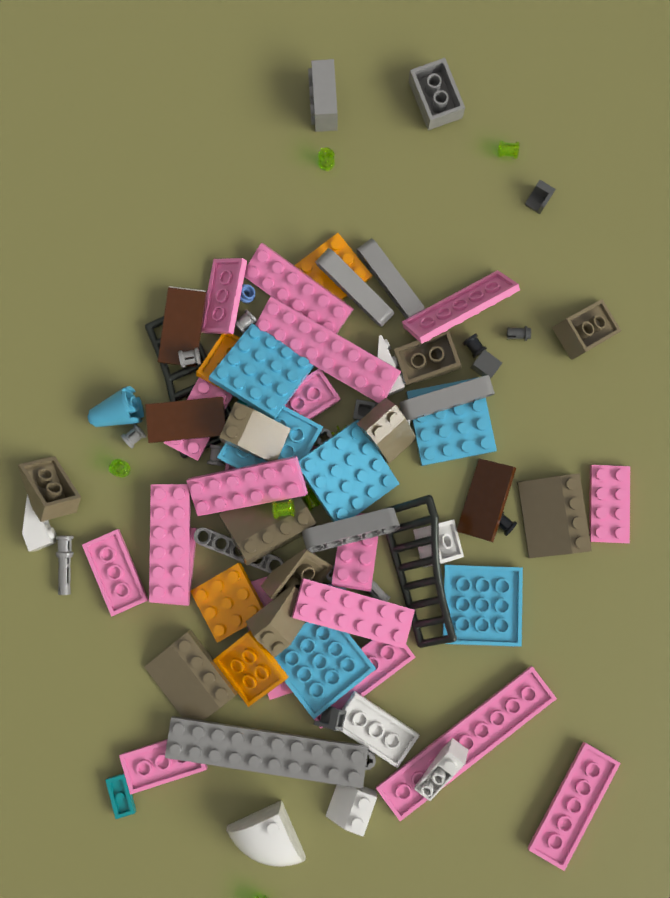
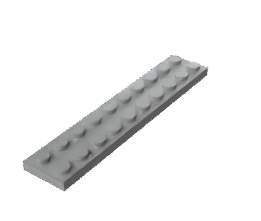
(267, 752)

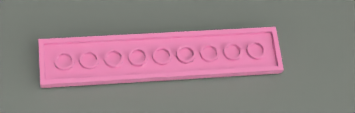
(477, 732)

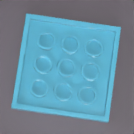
(261, 371)
(453, 432)
(298, 443)
(347, 473)
(484, 604)
(323, 666)

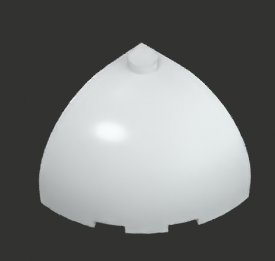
(268, 837)

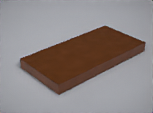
(181, 324)
(185, 419)
(486, 500)

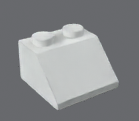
(449, 542)
(352, 808)

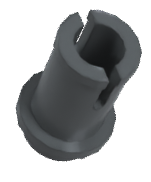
(519, 333)

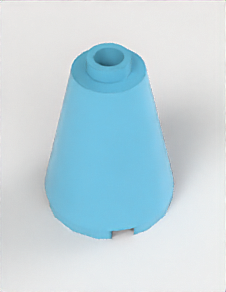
(118, 409)

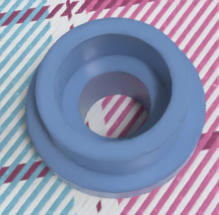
(250, 291)

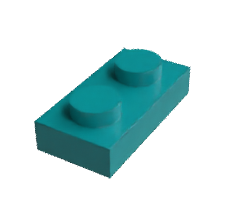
(120, 796)

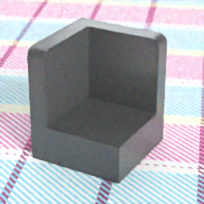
(540, 196)
(486, 364)
(332, 719)

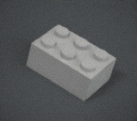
(436, 94)
(323, 95)

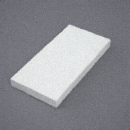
(377, 730)

